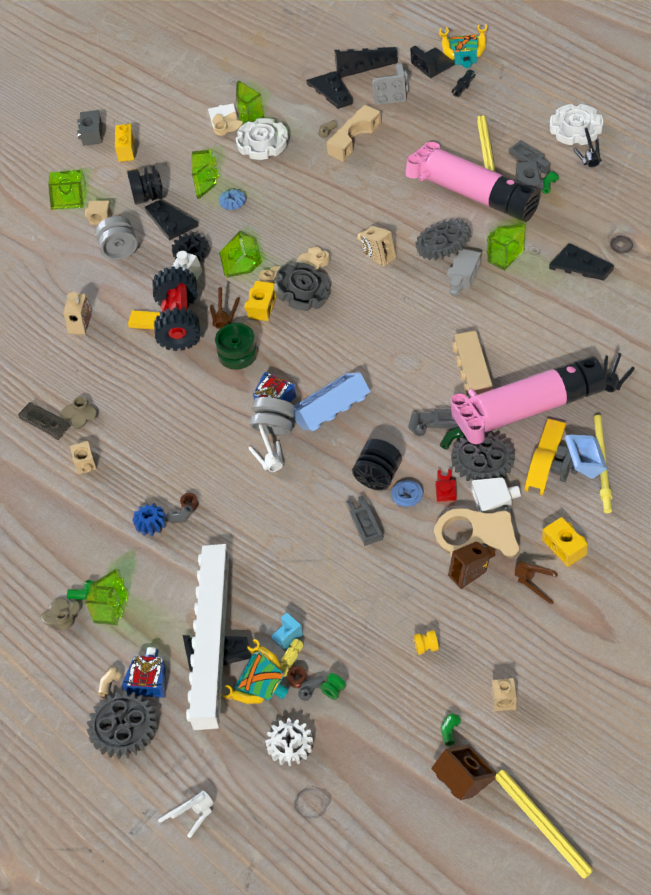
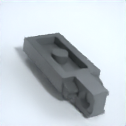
(526, 153)
(439, 419)

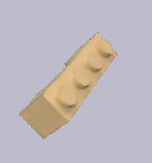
(364, 121)

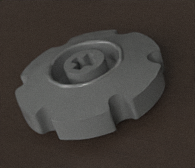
(301, 286)

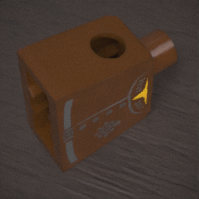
(469, 563)

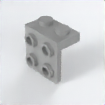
(390, 88)

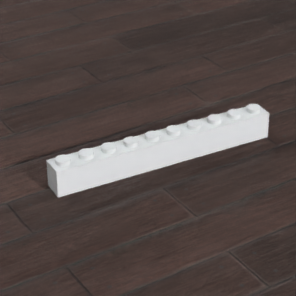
(209, 638)

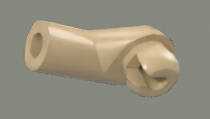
(106, 679)

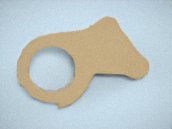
(488, 528)

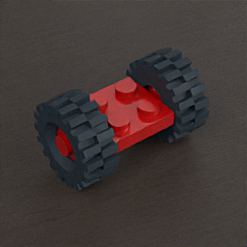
(176, 324)

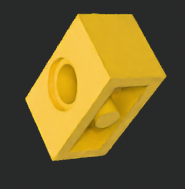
(124, 142)
(261, 301)
(567, 552)

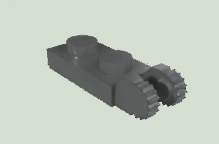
(364, 522)

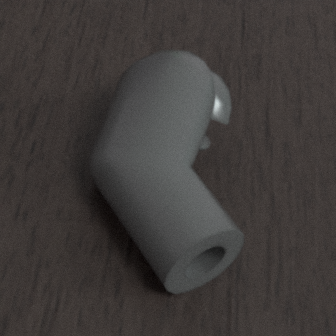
(414, 425)
(175, 517)
(308, 687)

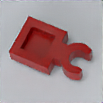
(445, 487)

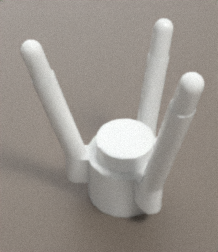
(273, 461)
(199, 803)

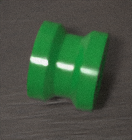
(333, 686)

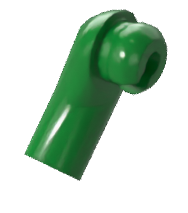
(550, 177)
(80, 594)
(447, 726)

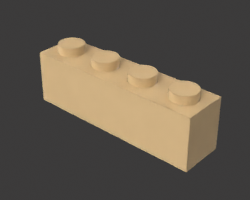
(472, 363)

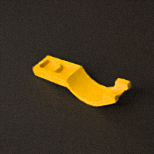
(544, 455)

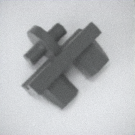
(563, 468)

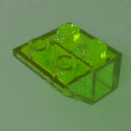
(107, 598)

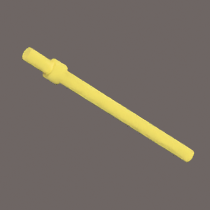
(605, 492)

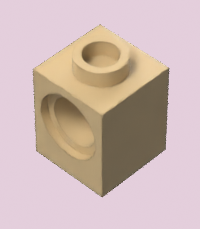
(98, 211)
(83, 457)
(504, 694)

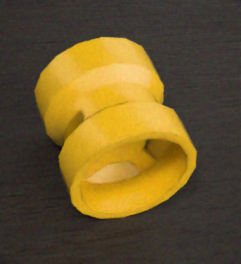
(423, 642)

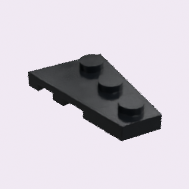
(332, 88)
(169, 220)
(577, 260)
(234, 649)

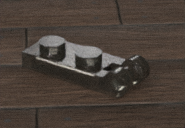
(44, 420)

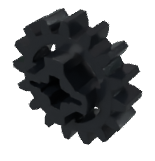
(191, 244)

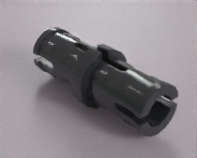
(463, 83)

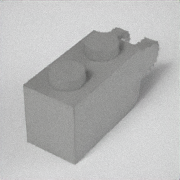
(463, 270)

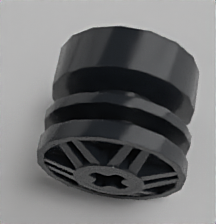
(145, 184)
(377, 464)

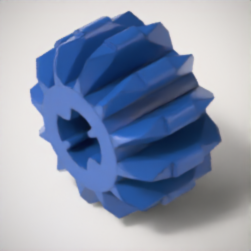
(149, 519)

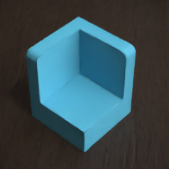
(290, 630)

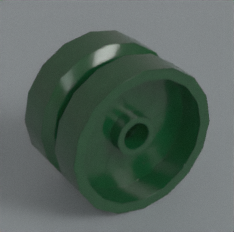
(236, 346)

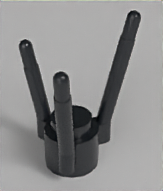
(592, 157)
(612, 380)

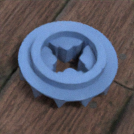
(229, 204)
(411, 488)

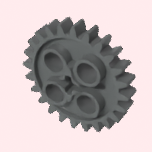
(443, 239)
(483, 460)
(122, 725)

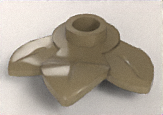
(78, 412)
(61, 613)

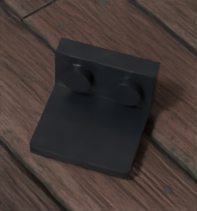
(430, 62)

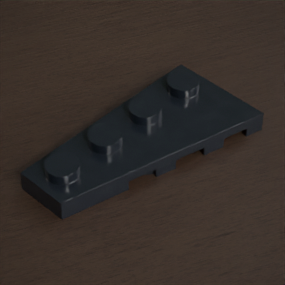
(355, 62)

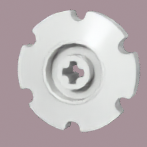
(571, 121)
(262, 138)

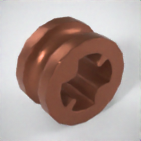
(189, 497)
(292, 672)

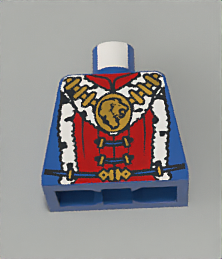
(274, 387)
(146, 675)

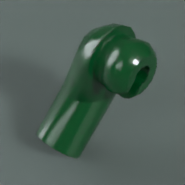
(450, 436)

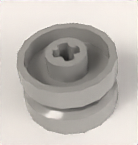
(116, 238)
(273, 416)

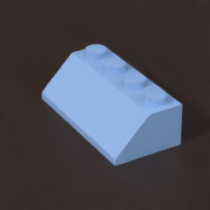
(330, 400)

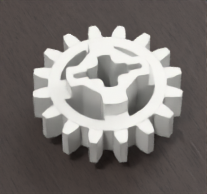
(299, 745)

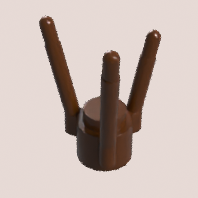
(222, 318)
(527, 571)

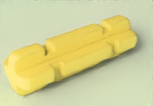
(291, 655)

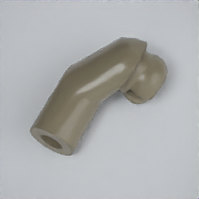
(325, 128)

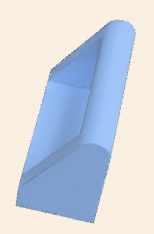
(589, 451)

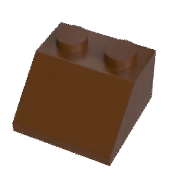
(463, 771)

